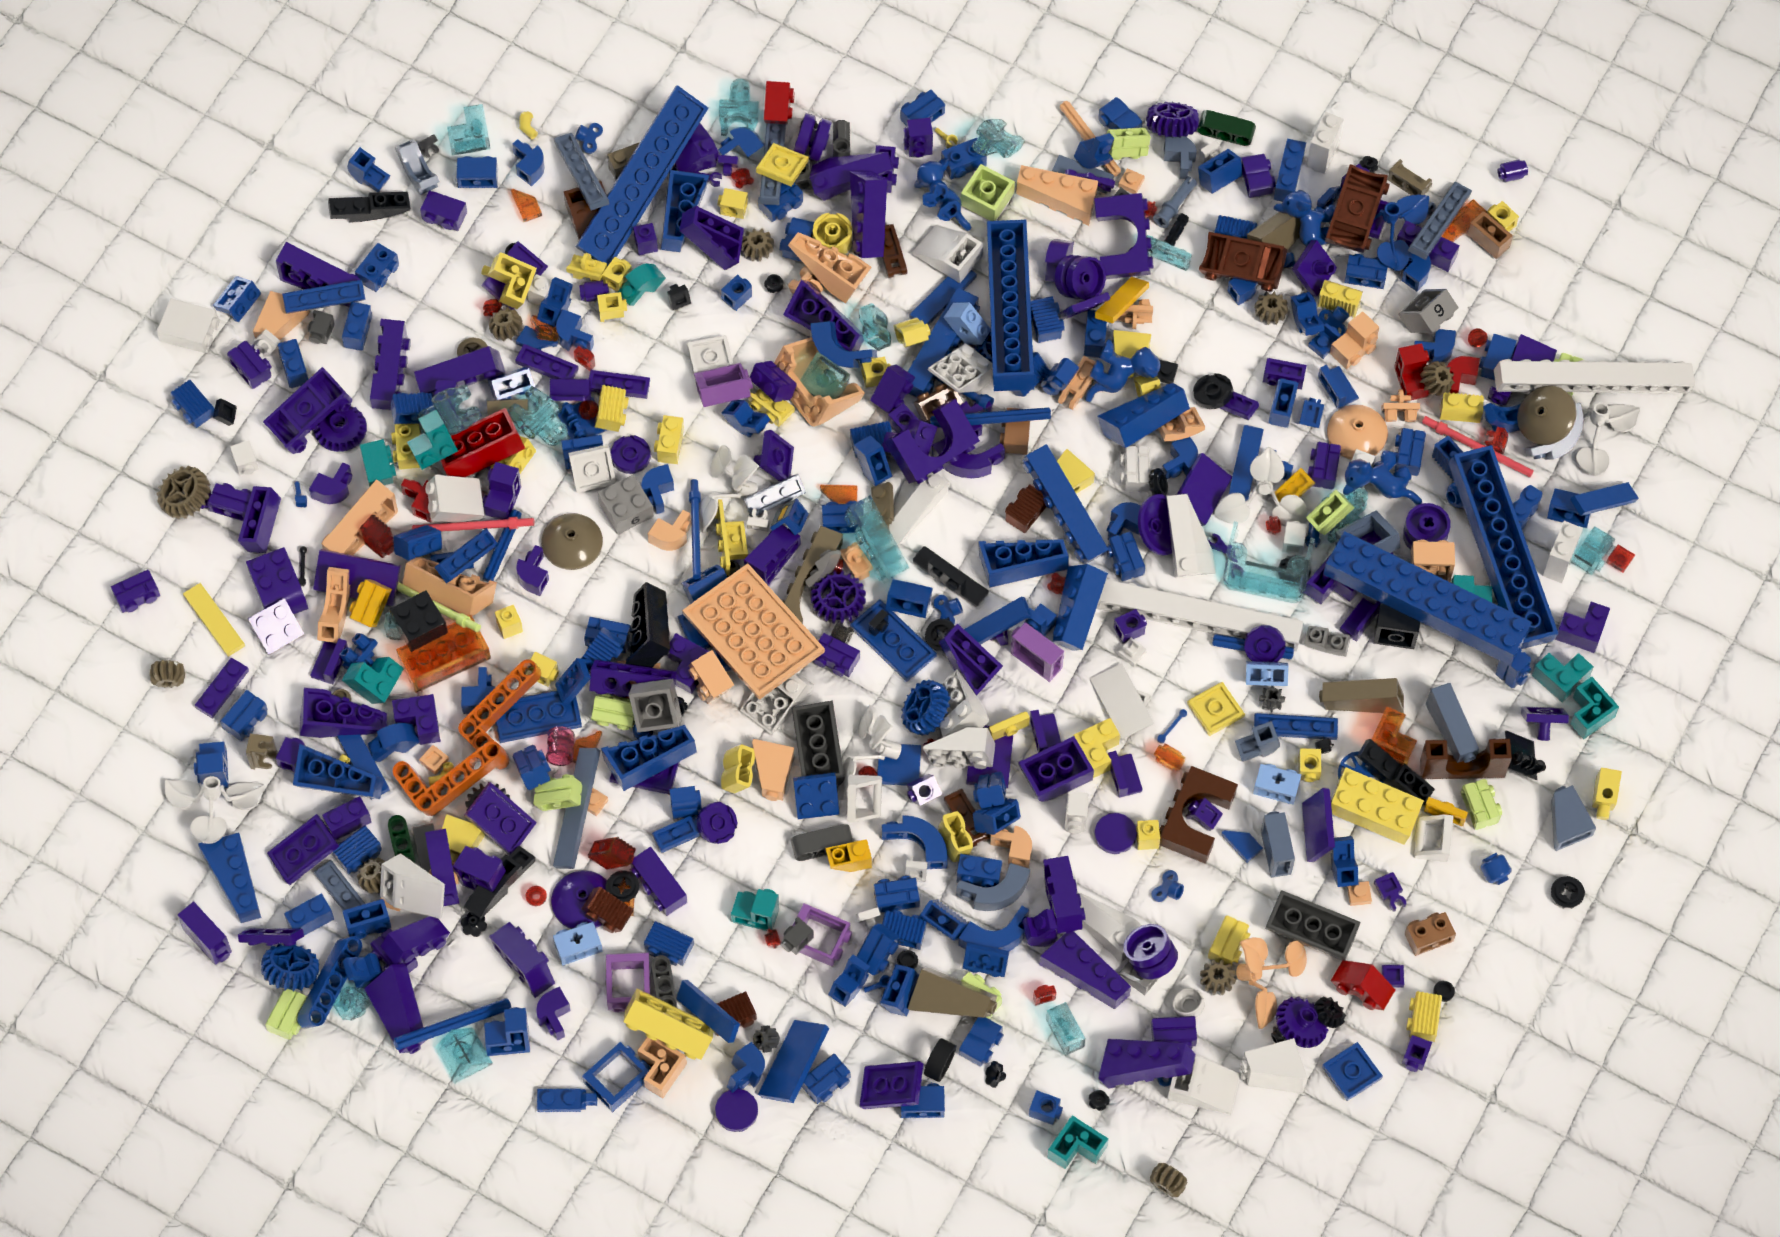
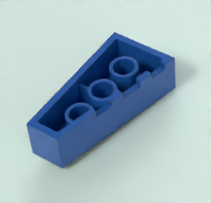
(683, 193)
(1021, 560)
(1078, 605)
(648, 756)
(325, 773)
(230, 867)

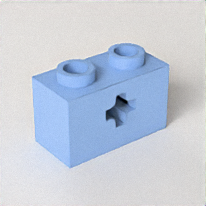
(967, 323)
(1266, 673)
(1267, 787)
(570, 951)

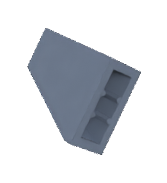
(1569, 818)

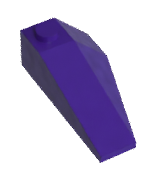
(698, 153)
(833, 174)

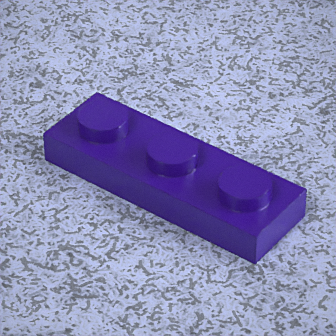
(546, 363)
(634, 385)
(221, 687)
(271, 936)

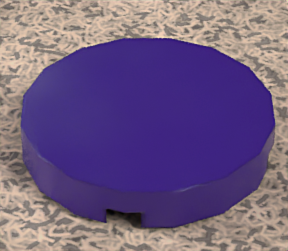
(630, 454)
(1264, 644)
(717, 823)
(1115, 833)
(736, 1110)

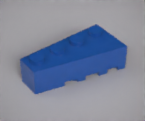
(1143, 415)

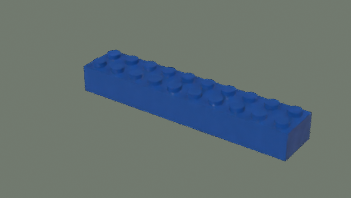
(1010, 305)
(1502, 541)
(1427, 598)

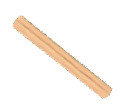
(1085, 132)

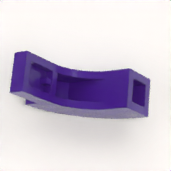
(972, 464)
(441, 864)

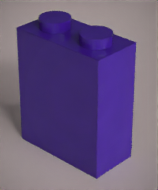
(204, 933)

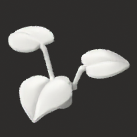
(1621, 418)
(1265, 469)
(741, 485)
(884, 746)
(211, 829)

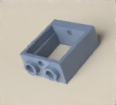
(1376, 523)
(1277, 844)

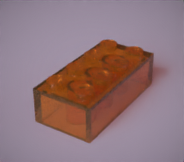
(443, 657)

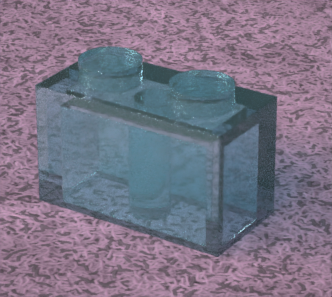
(1065, 1028)

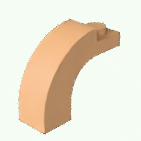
(336, 605)

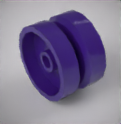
(812, 137)
(1080, 277)
(1426, 523)
(1150, 951)

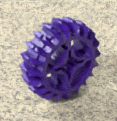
(1172, 119)
(851, 588)

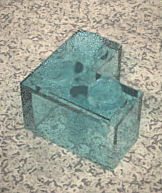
(472, 135)

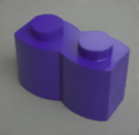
(1257, 175)

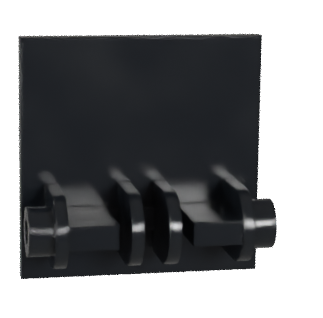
(1523, 756)

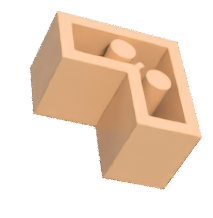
(1356, 342)
(1434, 557)
(711, 677)
(665, 1065)

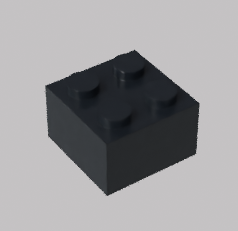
(418, 620)
(1395, 628)

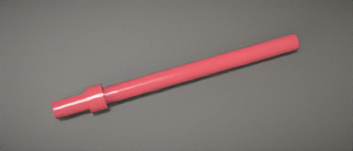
(1442, 428)
(512, 523)

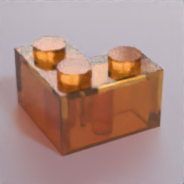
(1391, 740)

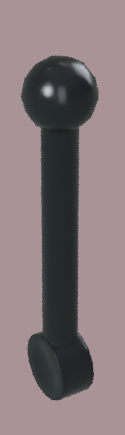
(302, 580)

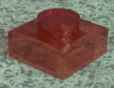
(584, 358)
(1620, 558)
(1044, 994)

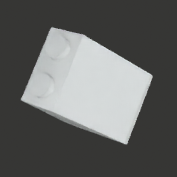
(1275, 1067)

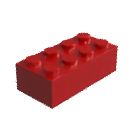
(483, 445)

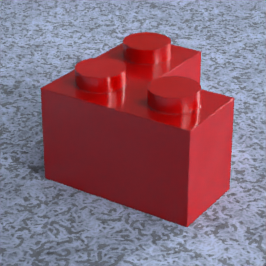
(777, 102)
(1408, 366)
(1363, 982)

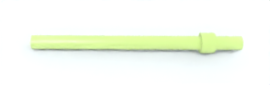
(461, 619)

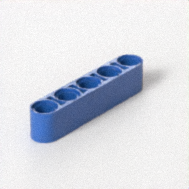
(322, 987)

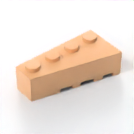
(1059, 191)
(347, 535)
(461, 594)

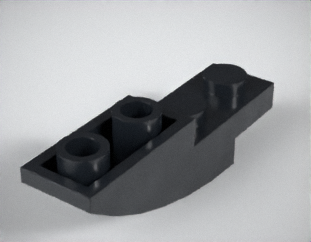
(374, 207)
(1392, 772)
(483, 900)

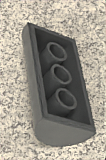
(818, 740)
(1313, 925)

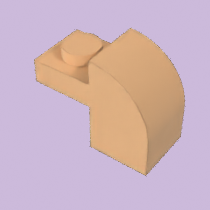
(669, 536)
(1019, 844)

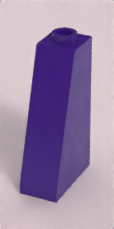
(396, 1003)

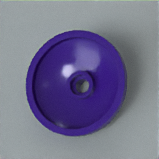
(1154, 525)
(566, 900)

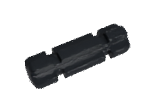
(1177, 229)

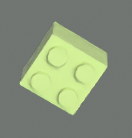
(987, 193)

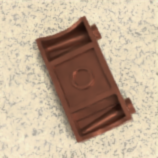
(1357, 209)
(1243, 260)

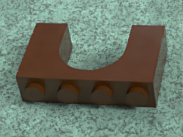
(1490, 763)
(1176, 833)

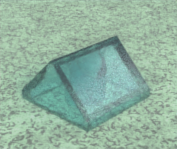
(825, 377)
(462, 1054)

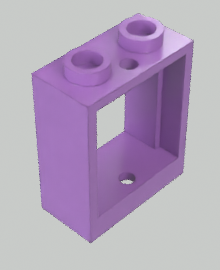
(723, 384)
(1037, 651)
(808, 912)
(625, 961)

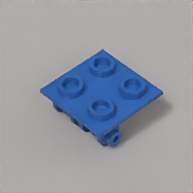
(575, 424)

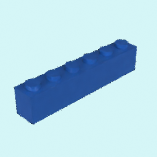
(940, 344)
(1065, 504)

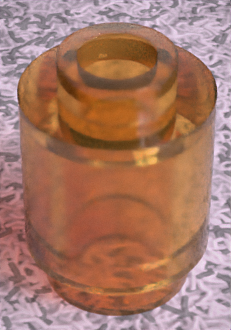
(1169, 757)

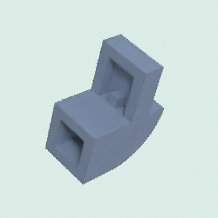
(1181, 151)
(1262, 742)

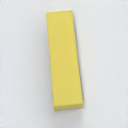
(214, 619)

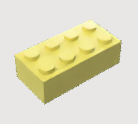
(1375, 806)
(668, 1024)

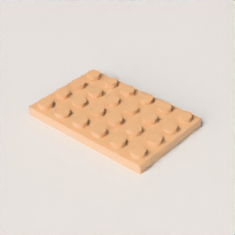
(753, 631)

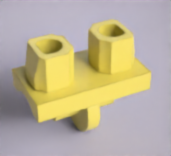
(586, 267)

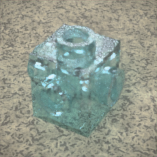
(351, 1003)

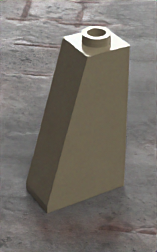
(1277, 230)
(1363, 695)
(947, 995)

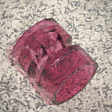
(560, 746)

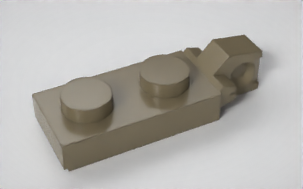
(883, 499)

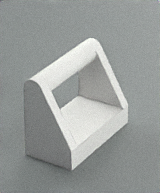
(858, 781)
(1443, 854)

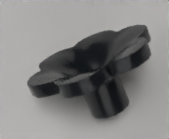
(473, 928)
(994, 1074)

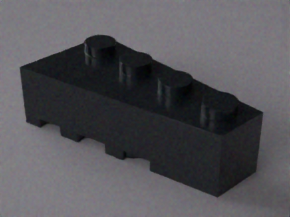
(648, 627)

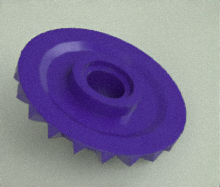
(343, 437)
(1300, 1021)

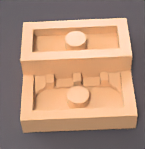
(1182, 426)

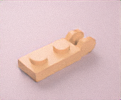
(1079, 383)

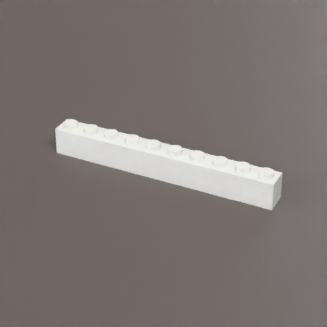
(1595, 376)
(1193, 612)

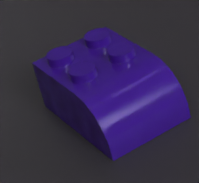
(276, 580)
(1057, 770)

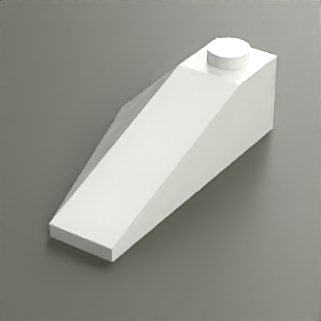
(915, 503)
(1189, 543)
(1107, 925)

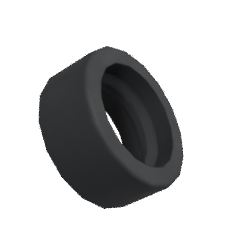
(940, 1060)

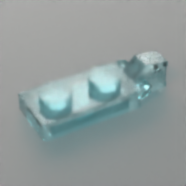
(1170, 254)

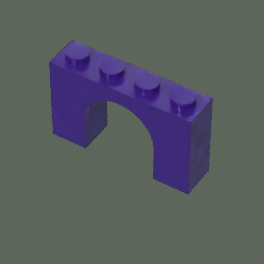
(1132, 209)
(958, 438)

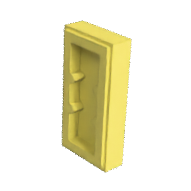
(1009, 726)

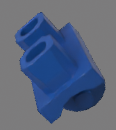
(361, 653)

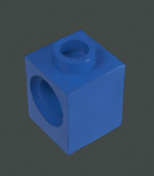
(733, 299)
(1041, 1099)

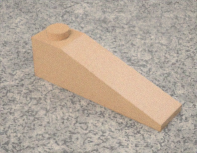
(836, 271)

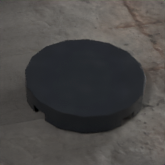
(1213, 391)

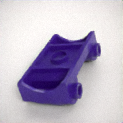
(307, 409)

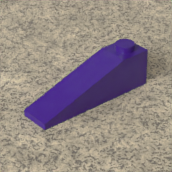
(330, 716)

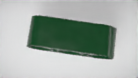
(1226, 128)
(400, 837)

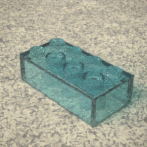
(876, 540)

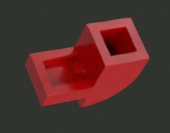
(1464, 370)
(416, 491)

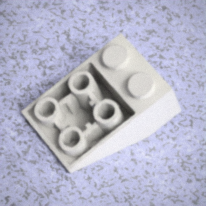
(950, 252)
(964, 370)
(777, 705)
(964, 707)
(962, 749)
(411, 887)
(1206, 1087)

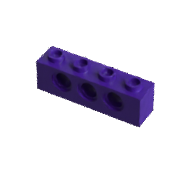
(623, 674)

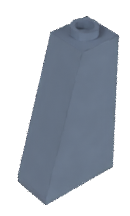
(1452, 722)

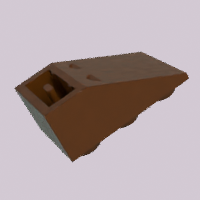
(579, 210)

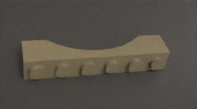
(821, 542)

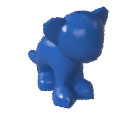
(930, 176)
(1299, 205)
(1142, 363)
(1389, 485)

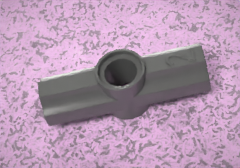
(841, 138)

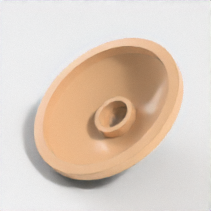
(1344, 432)

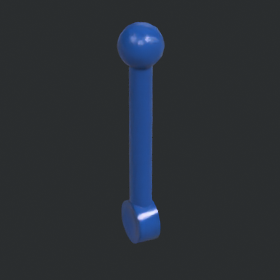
(1161, 738)

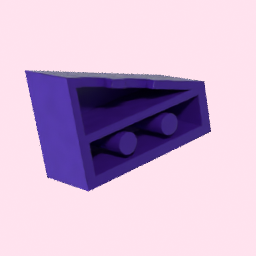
(713, 235)
(773, 553)
(969, 658)
(1062, 894)
(523, 958)

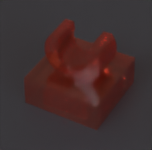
(1500, 439)

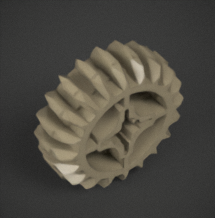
(181, 481)

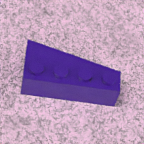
(463, 369)

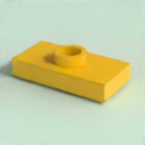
(1295, 485)
(1437, 807)

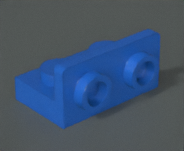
(237, 298)
(573, 679)
(985, 960)

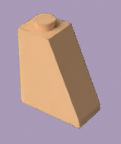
(274, 317)
(773, 768)

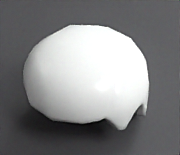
(1188, 1002)

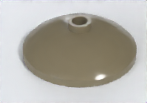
(1554, 422)
(574, 551)

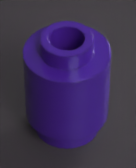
(1512, 170)
(591, 289)

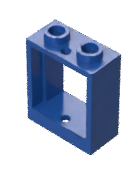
(609, 1100)

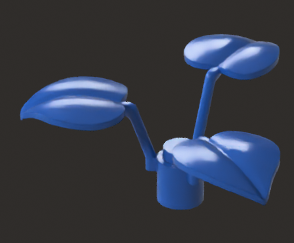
(1412, 209)

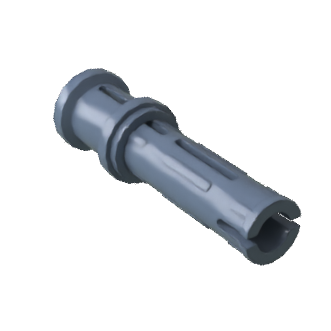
(1170, 207)

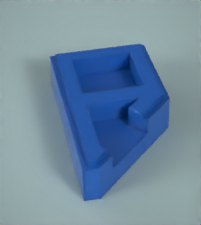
(1329, 197)
(529, 338)
(1243, 844)

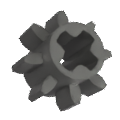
(1268, 698)
(766, 1038)

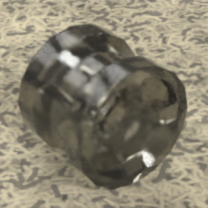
(842, 633)

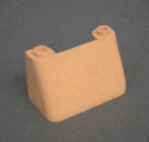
(816, 410)

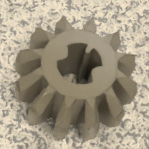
(757, 244)
(1271, 307)
(505, 324)
(1437, 378)
(167, 673)
(370, 876)
(1217, 984)
(1168, 1180)

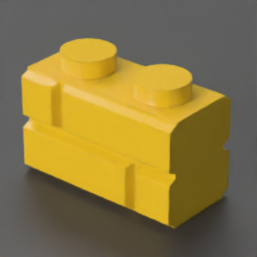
(370, 602)

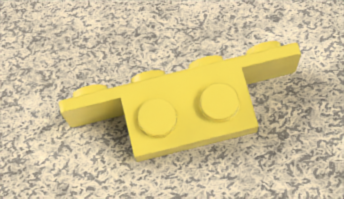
(732, 539)

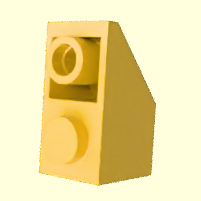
(850, 856)

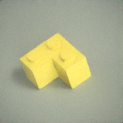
(516, 277)
(1096, 742)

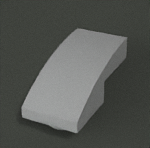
(826, 564)
(1328, 642)

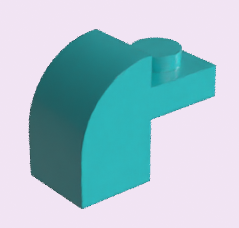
(641, 280)

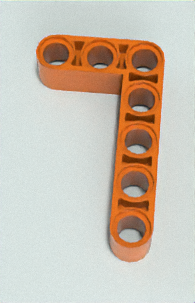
(495, 710)
(450, 779)

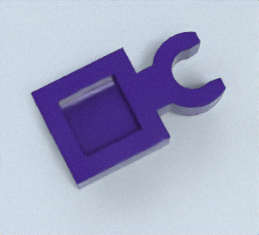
(1390, 888)

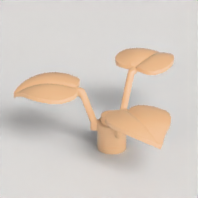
(1255, 953)

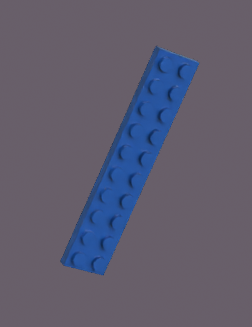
(642, 176)

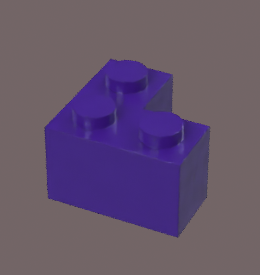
(921, 432)
(504, 491)
(1321, 586)
(1584, 632)
(683, 653)
(419, 712)
(478, 869)

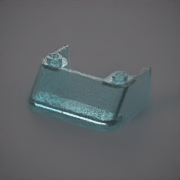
(1266, 580)

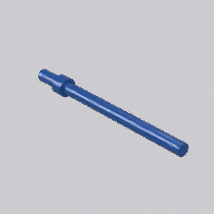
(695, 499)

